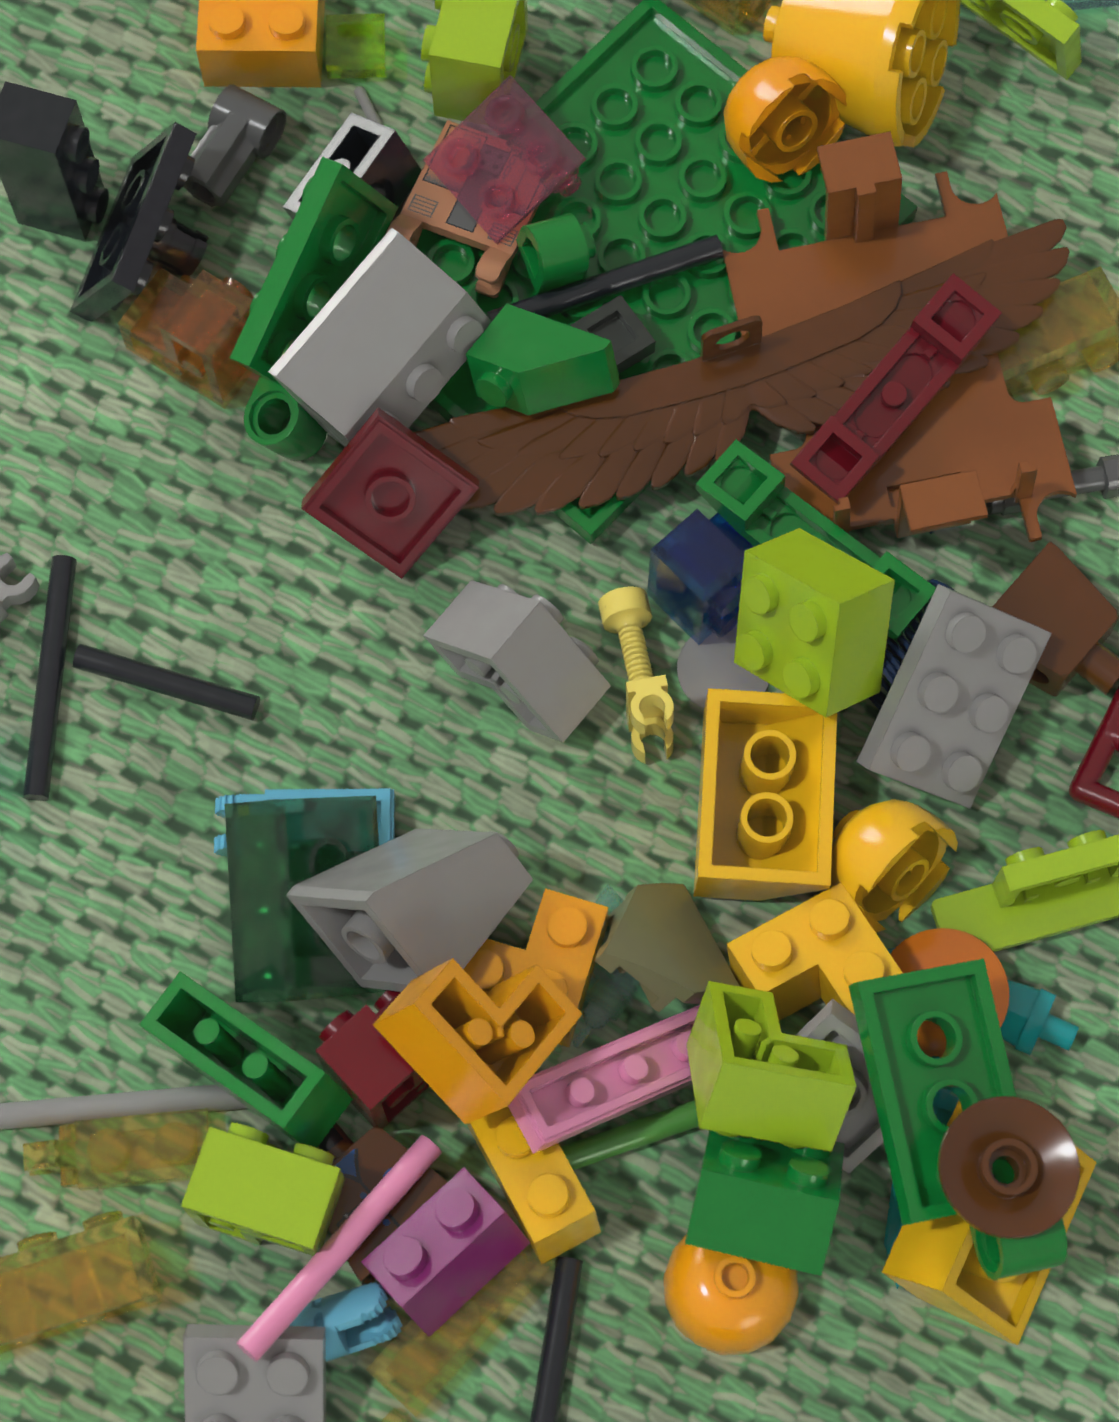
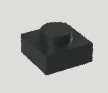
(620, 325)

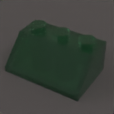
(267, 854)

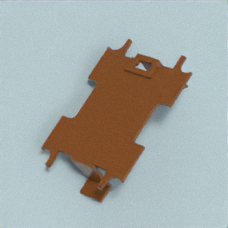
(972, 436)

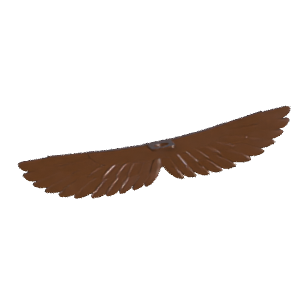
(704, 404)

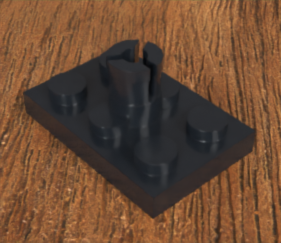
(143, 227)

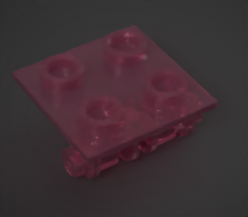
(506, 160)

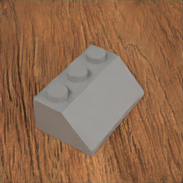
(381, 341)

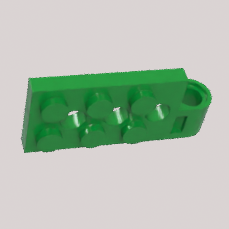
(325, 244)
(907, 1080)

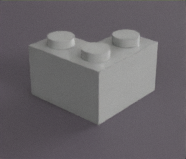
(521, 655)

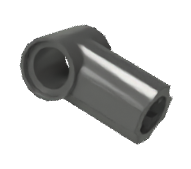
(237, 134)

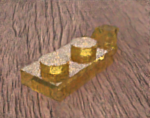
(122, 1150)

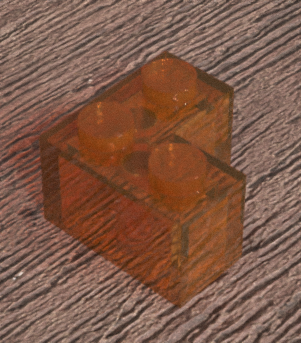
(191, 331)

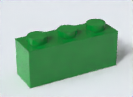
(246, 1061)

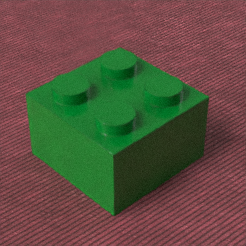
(767, 1201)

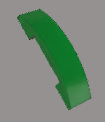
(760, 508)

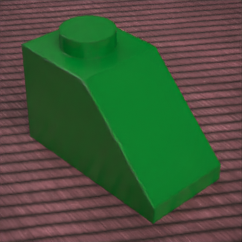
(539, 363)

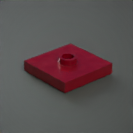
(390, 493)

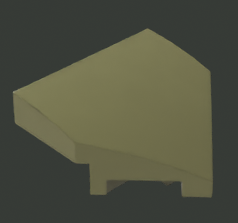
(663, 945)

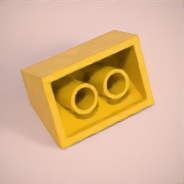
(764, 797)
(941, 1267)

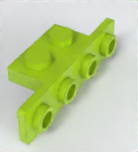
(1039, 894)

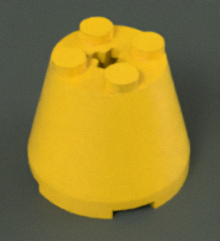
(877, 52)

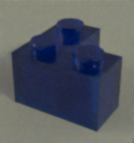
(699, 575)

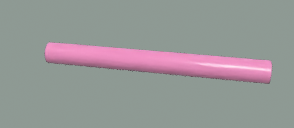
(338, 1248)

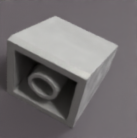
(413, 903)

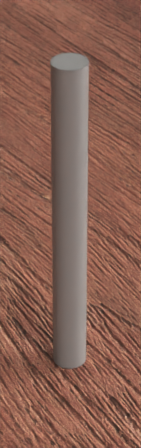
(71, 1109)

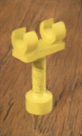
(647, 697)

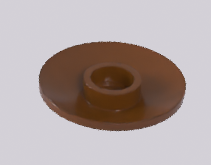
(1034, 1146)

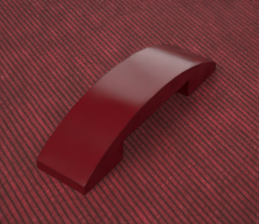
(897, 389)

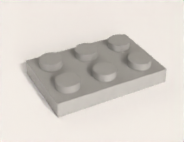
(953, 697)

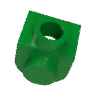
(556, 251)

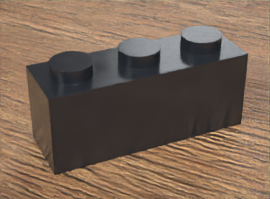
(49, 163)

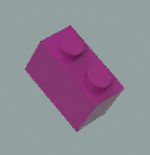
(446, 1252)

